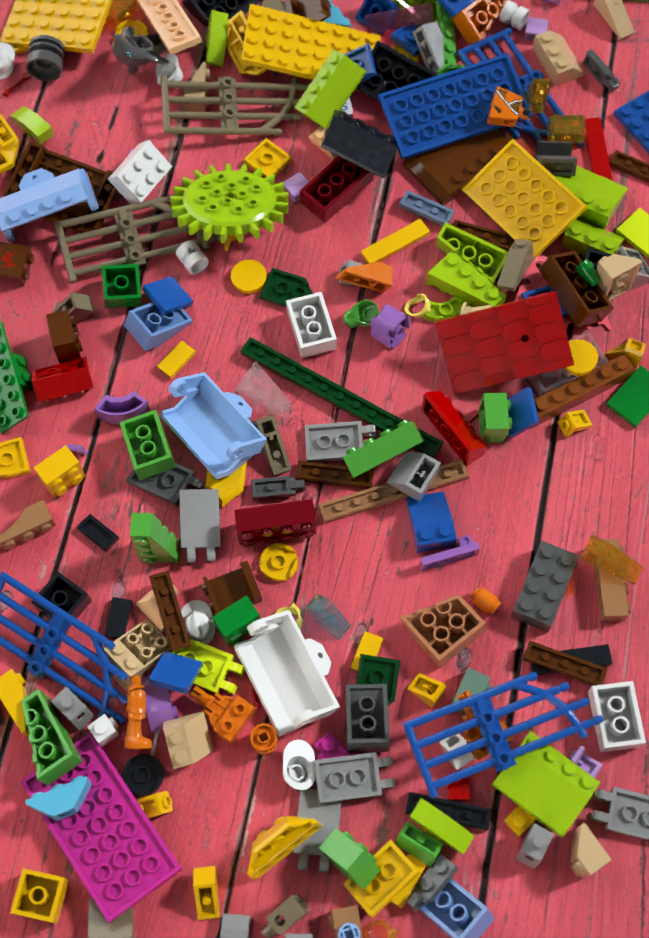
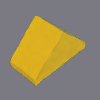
(427, 689)

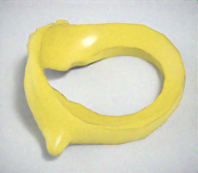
(419, 298)
(294, 610)

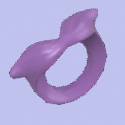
(77, 448)

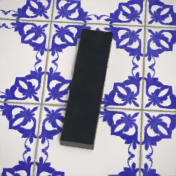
(595, 654)
(462, 813)

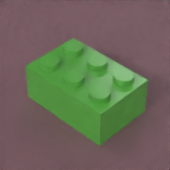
(147, 445)

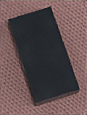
(98, 533)
(118, 617)

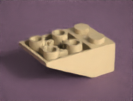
(137, 651)

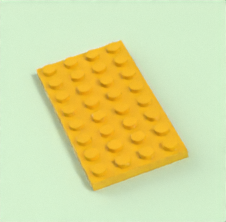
(296, 42)

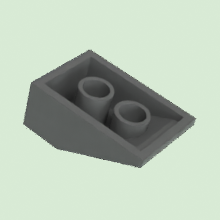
(367, 718)

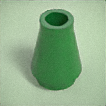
(588, 272)

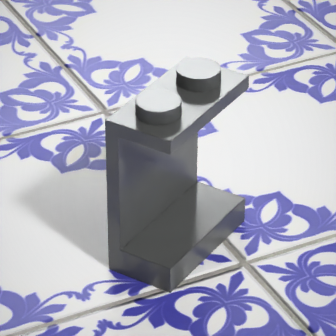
(557, 157)

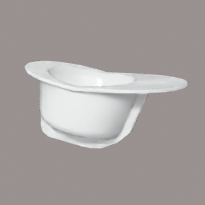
(7, 57)
(171, 70)
(198, 621)
(298, 765)

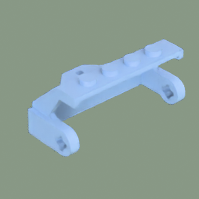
(43, 195)
(213, 424)

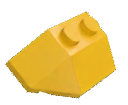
(235, 42)
(279, 842)

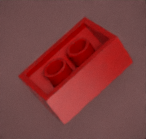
(62, 379)

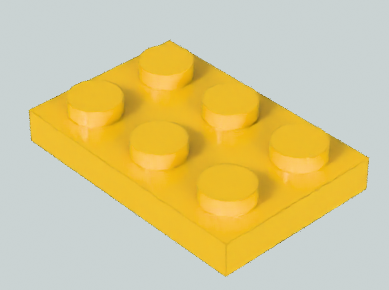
(394, 876)

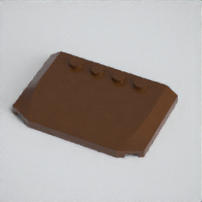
(37, 157)
(453, 166)

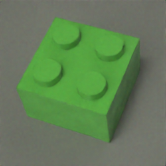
(494, 417)
(350, 857)

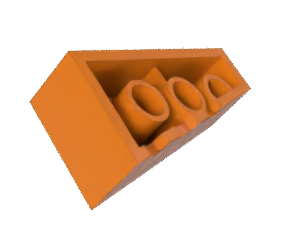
(477, 18)

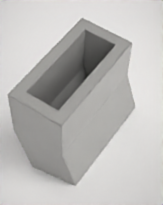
(235, 926)

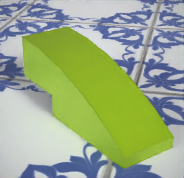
(216, 38)
(32, 124)
(441, 826)

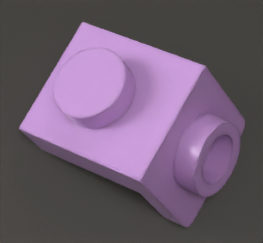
(585, 762)

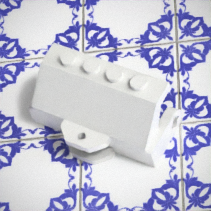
(287, 672)

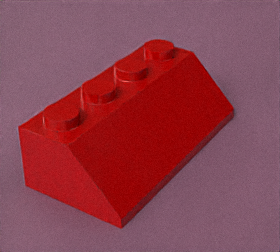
(453, 427)

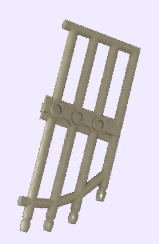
(228, 106)
(128, 233)

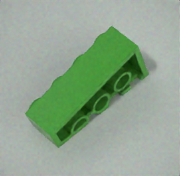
(384, 448)
(153, 540)
(50, 741)

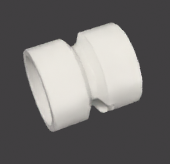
(512, 14)
(192, 257)

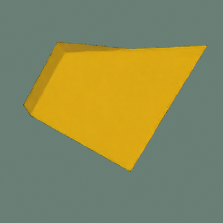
(632, 349)

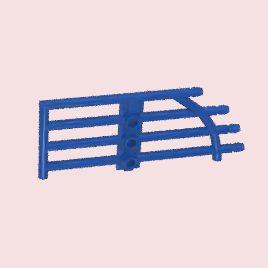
(524, 80)
(50, 642)
(493, 735)

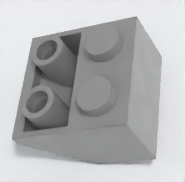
(414, 474)

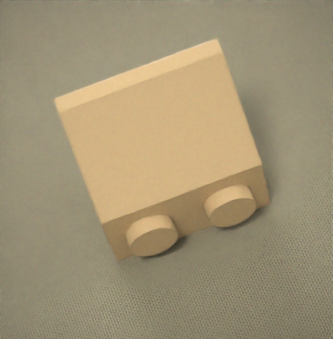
(187, 739)
(586, 852)

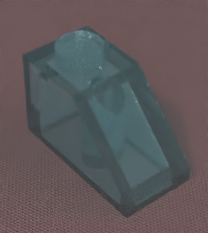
(327, 616)

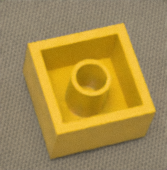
(60, 472)
(40, 896)

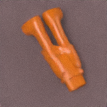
(136, 712)

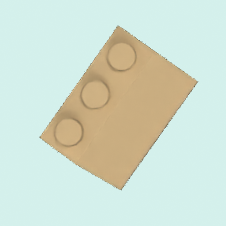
(557, 58)
(617, 274)

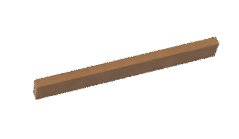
(385, 494)

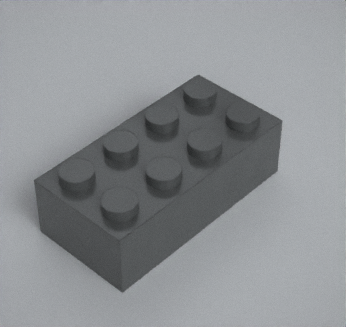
(545, 586)

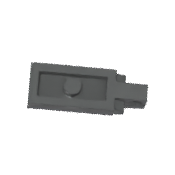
(600, 71)
(276, 487)
(432, 882)

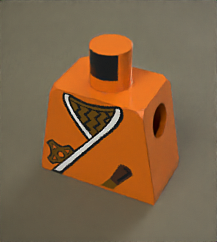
(506, 108)

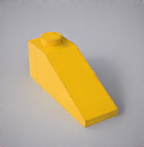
(11, 694)

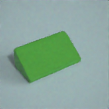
(418, 843)

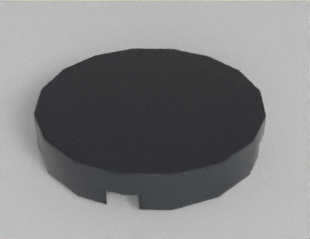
(143, 774)

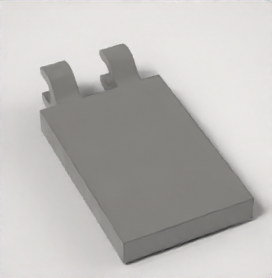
(332, 440)
(199, 522)
(351, 777)
(626, 812)
(328, 815)

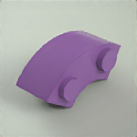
(116, 409)
(158, 705)

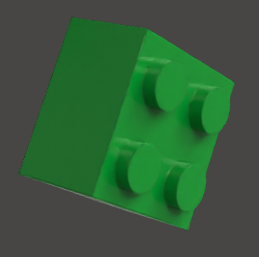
(121, 285)
(234, 620)

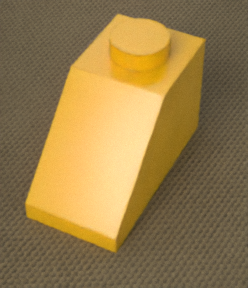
(206, 892)

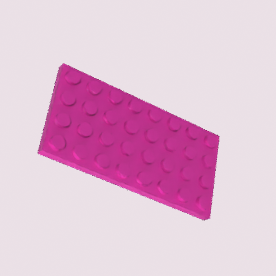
(110, 836)

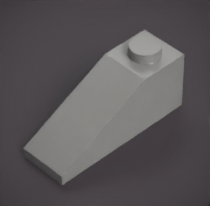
(430, 45)

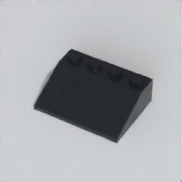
(202, 8)
(392, 71)
(359, 143)

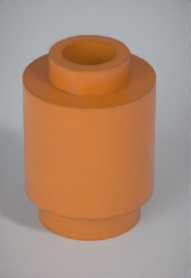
(485, 600)

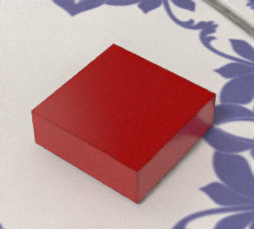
(459, 790)

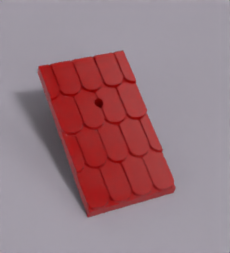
(504, 342)

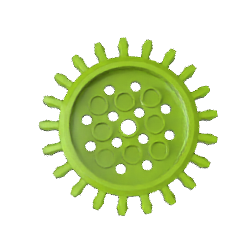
(229, 203)

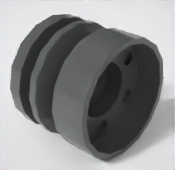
(45, 58)

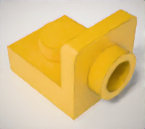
(574, 421)
(156, 804)
(519, 821)

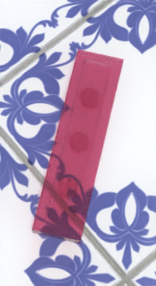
(399, 18)

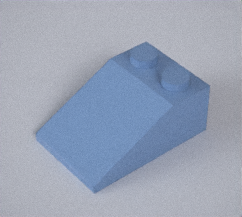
(153, 328)
(458, 912)

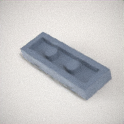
(426, 208)

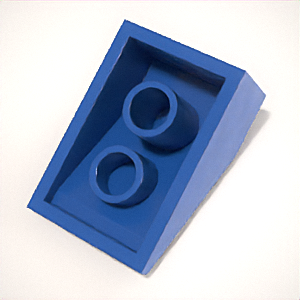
(431, 522)

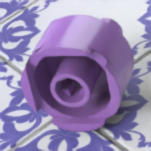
(390, 326)

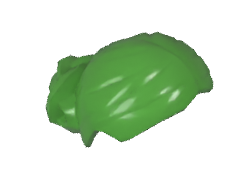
(361, 314)

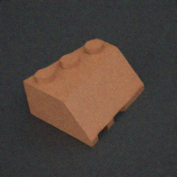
(444, 628)

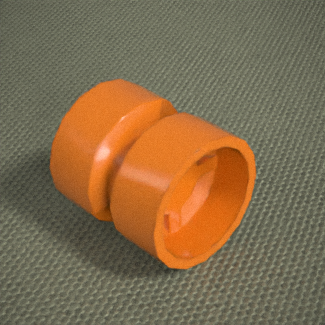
(264, 739)

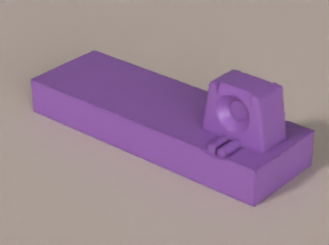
(465, 550)

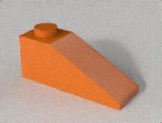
(372, 276)

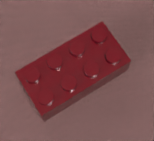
(334, 187)
(275, 522)

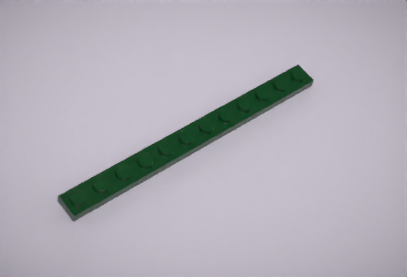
(332, 392)

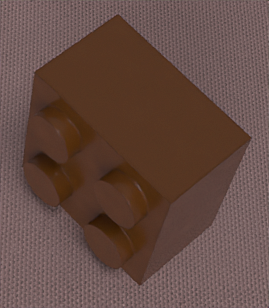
(64, 336)

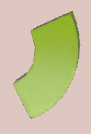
(444, 310)

